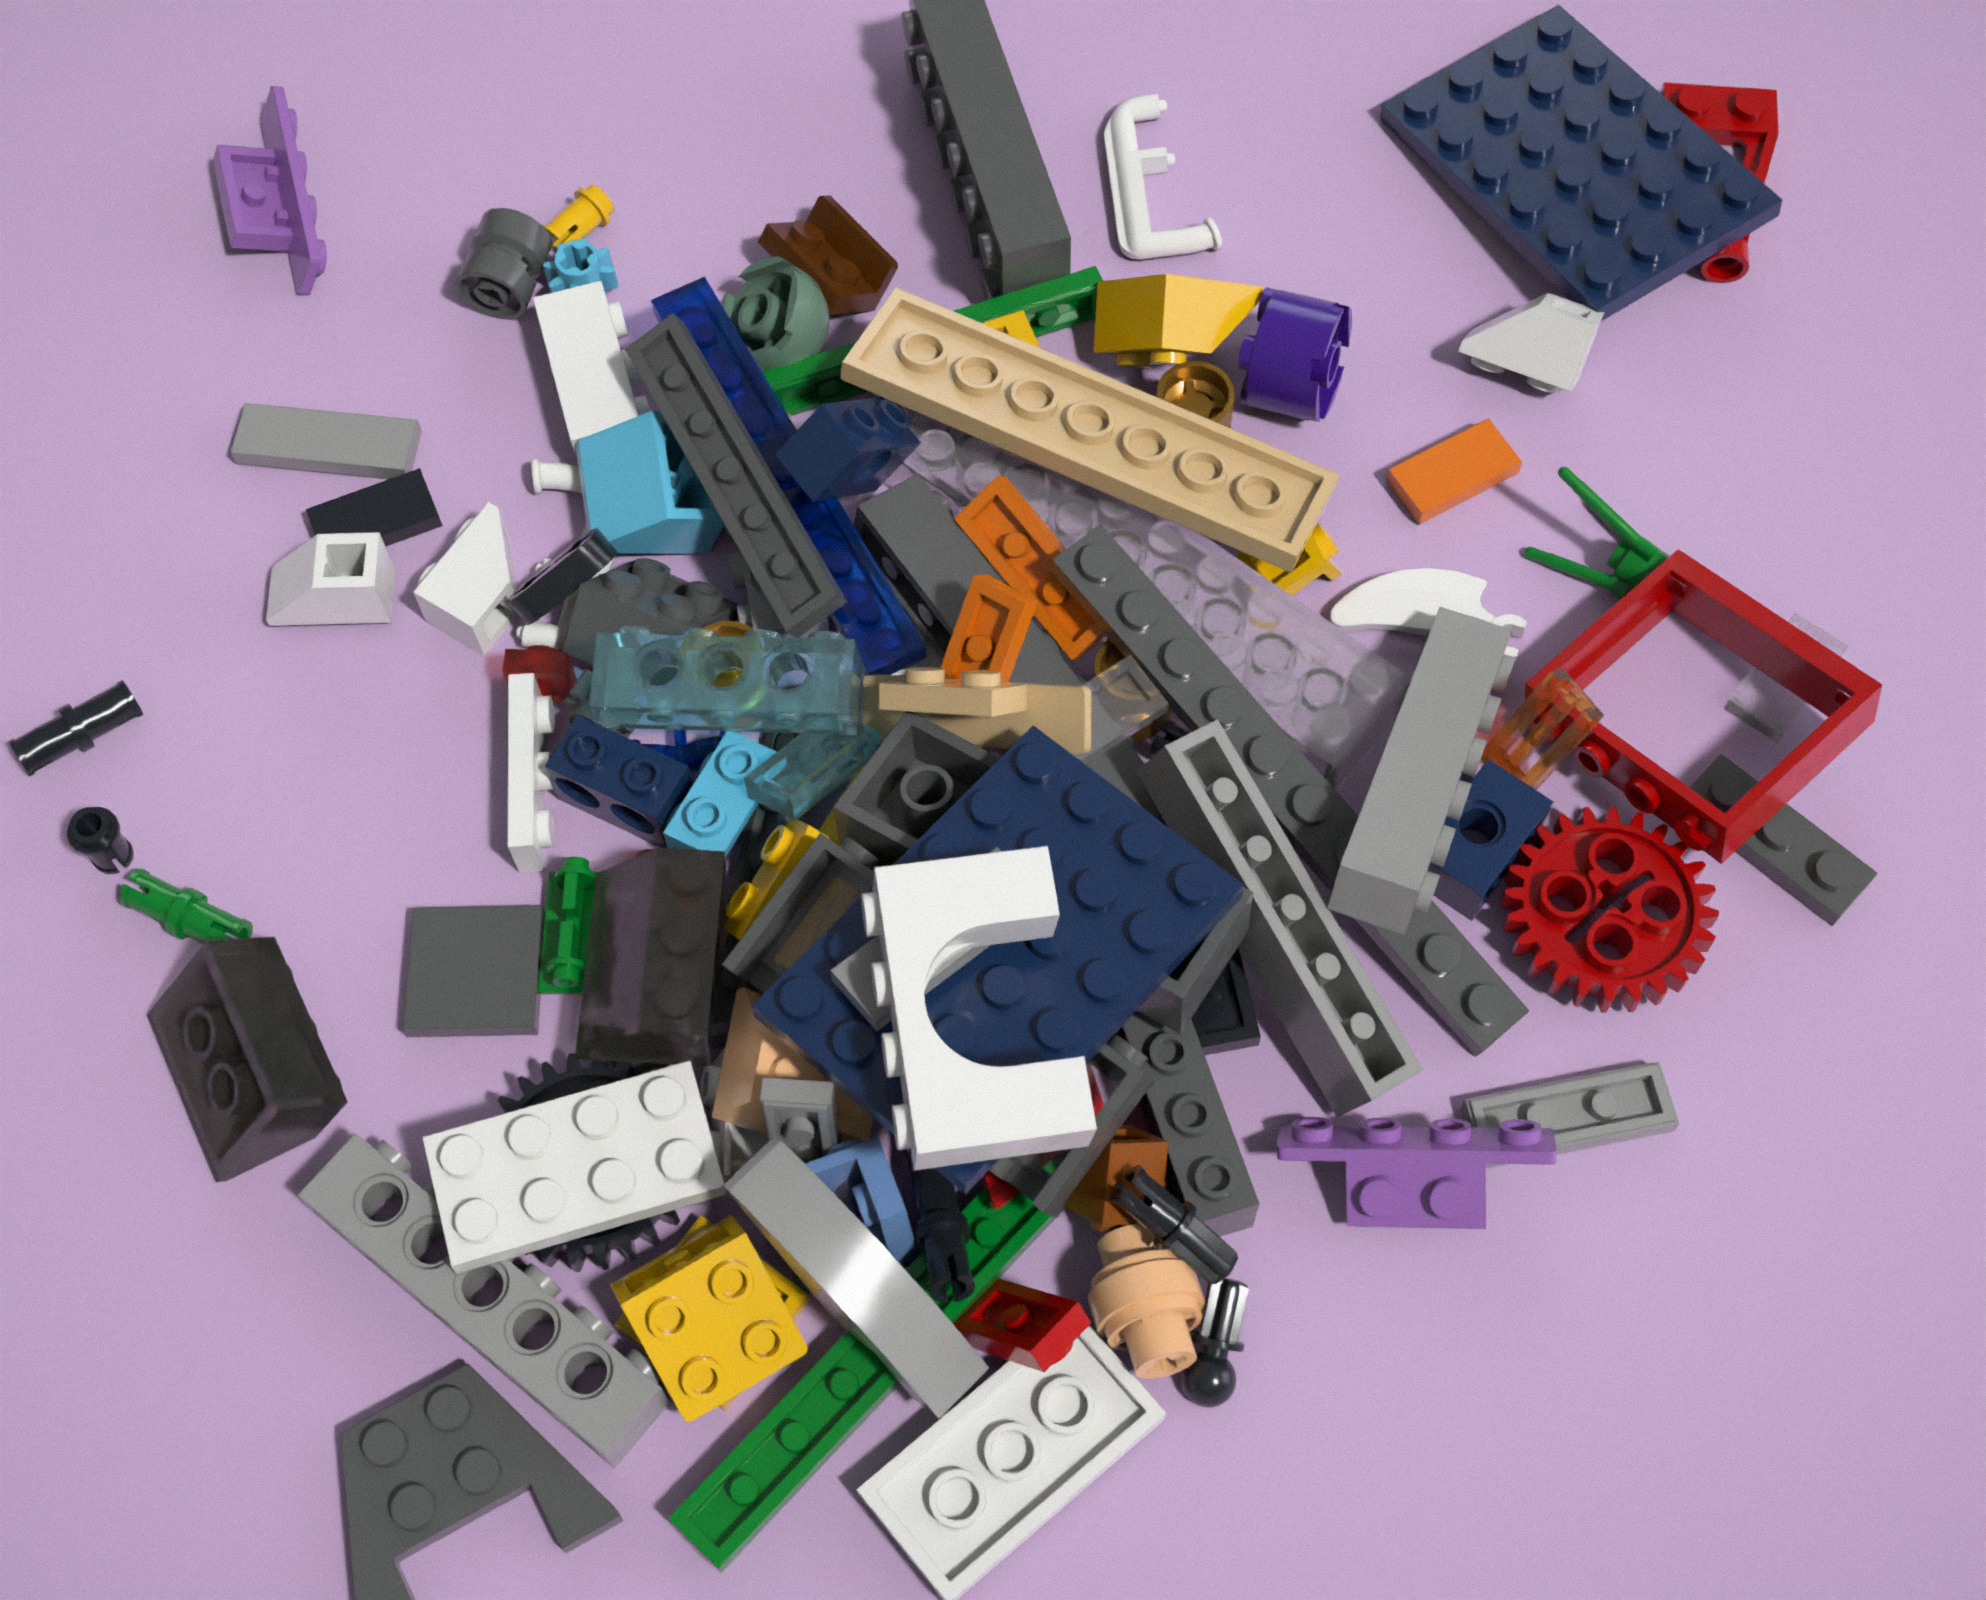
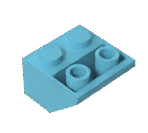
(645, 490)

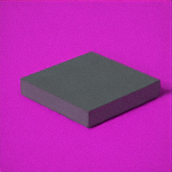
(474, 971)

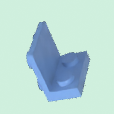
(865, 1184)

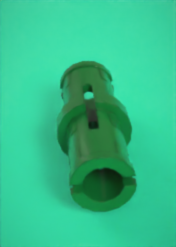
(182, 911)

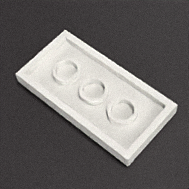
(573, 1167)
(1008, 1461)

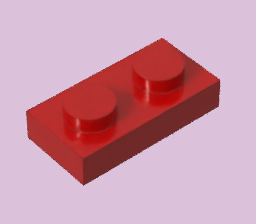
(1023, 1324)

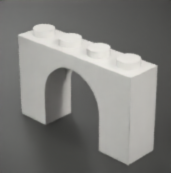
(953, 1105)

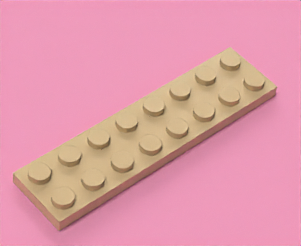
(1091, 428)

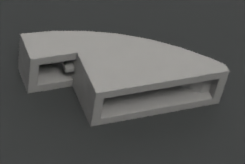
(855, 1277)

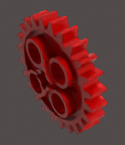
(1650, 949)

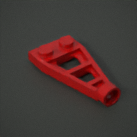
(1735, 119)

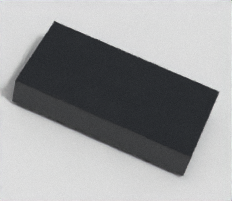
(393, 507)

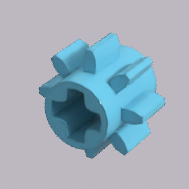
(578, 265)

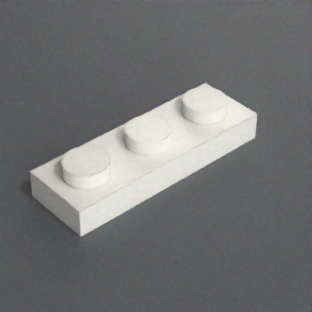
(529, 823)

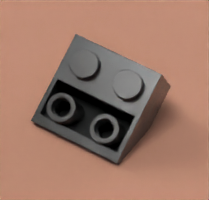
(645, 597)

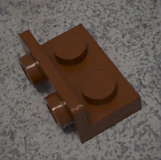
(835, 254)

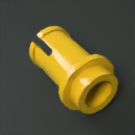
(581, 216)

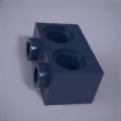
(617, 779)

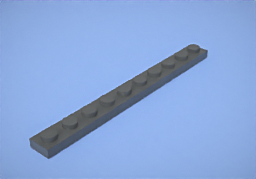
(1307, 807)

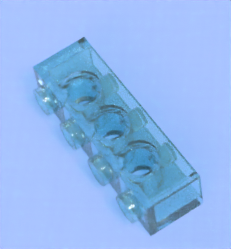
(820, 705)

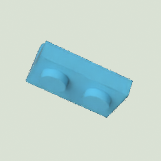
(718, 800)

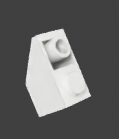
(1539, 340)
(333, 582)
(472, 584)

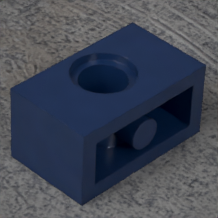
(848, 448)
(1507, 816)

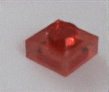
(551, 669)

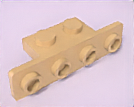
(980, 707)

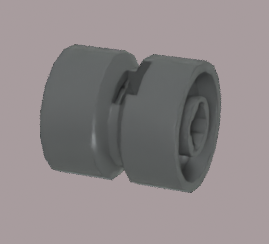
(503, 263)

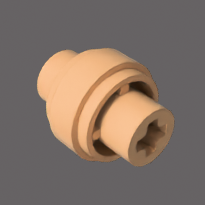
(1146, 1302)

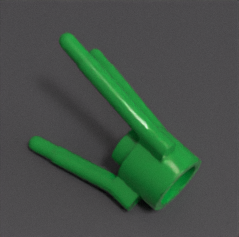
(1631, 559)

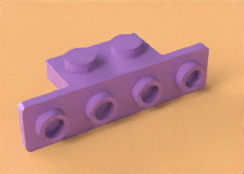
(268, 197)
(1416, 1172)

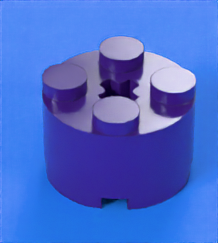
(1295, 354)

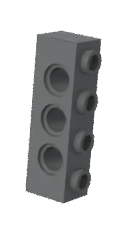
(1188, 1113)

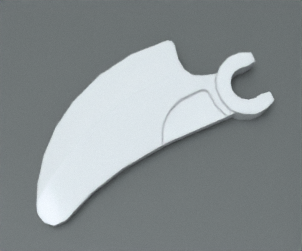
(1411, 600)

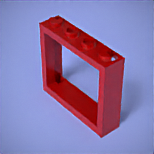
(1756, 637)

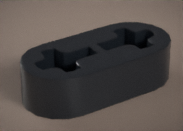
(562, 576)

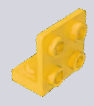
(709, 1318)

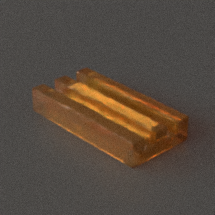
(1524, 716)

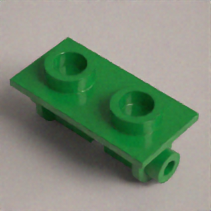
(567, 927)

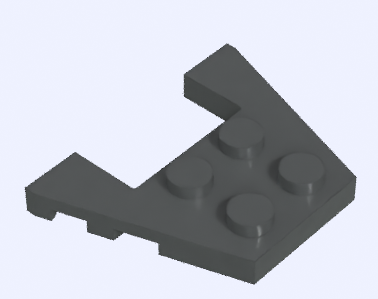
(444, 1464)

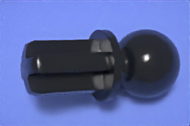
(1212, 1376)

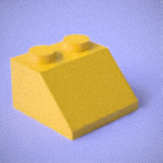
(1167, 317)

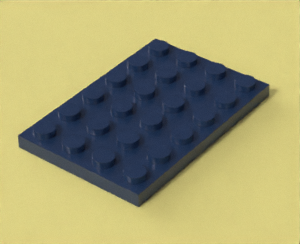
(1579, 162)
(1128, 910)

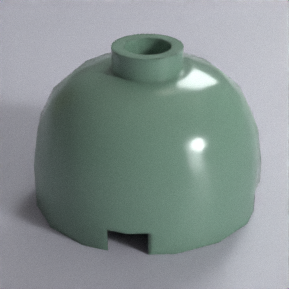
(778, 313)

